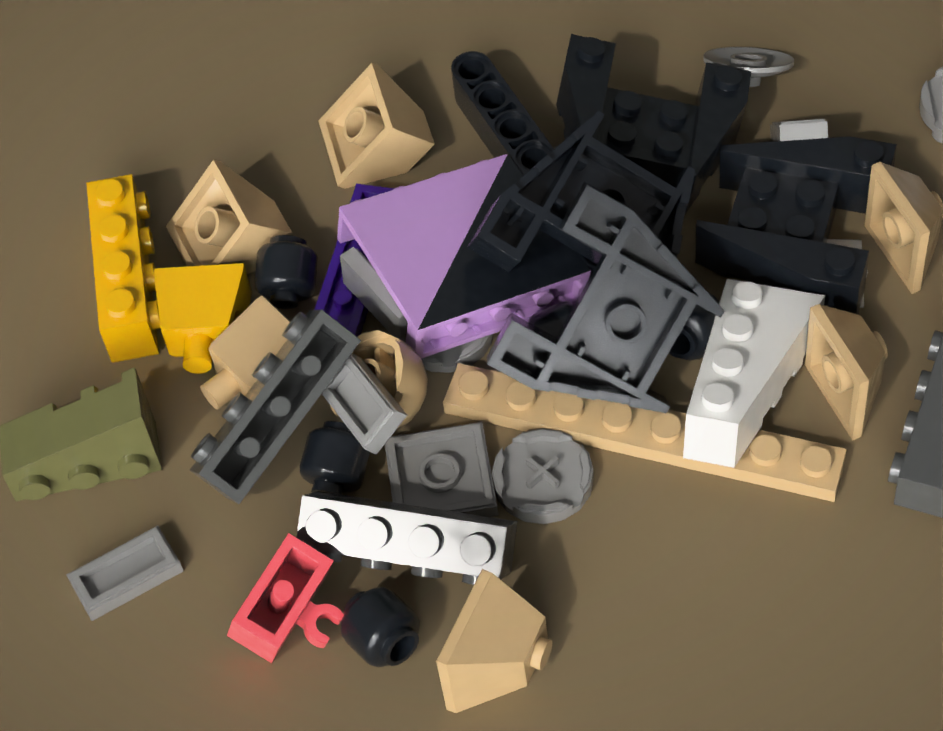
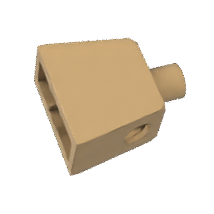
(241, 349)

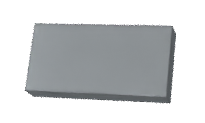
(799, 130)
(367, 286)
(364, 404)
(125, 573)

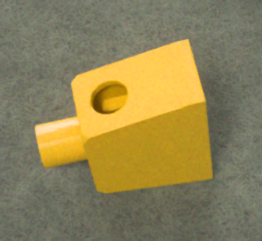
(198, 307)

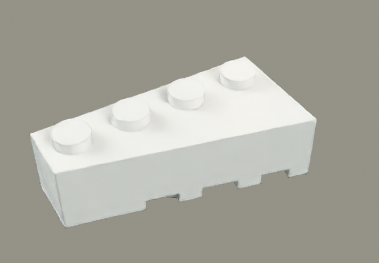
(745, 368)

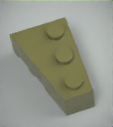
(81, 444)

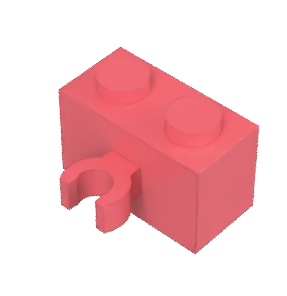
(283, 600)

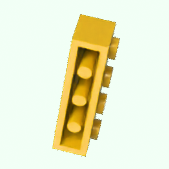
(122, 268)

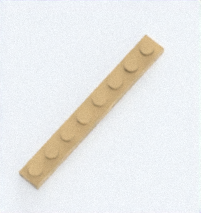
(768, 461)

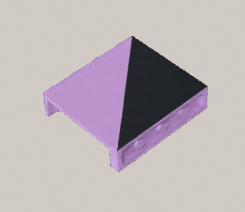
(443, 288)

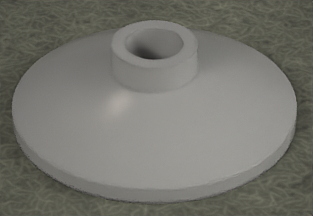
(756, 60)

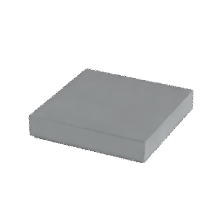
(442, 470)

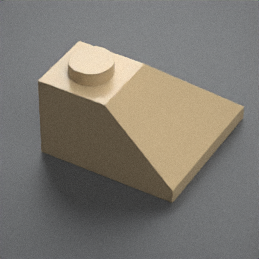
(374, 130)
(225, 220)
(903, 221)
(845, 364)
(491, 645)

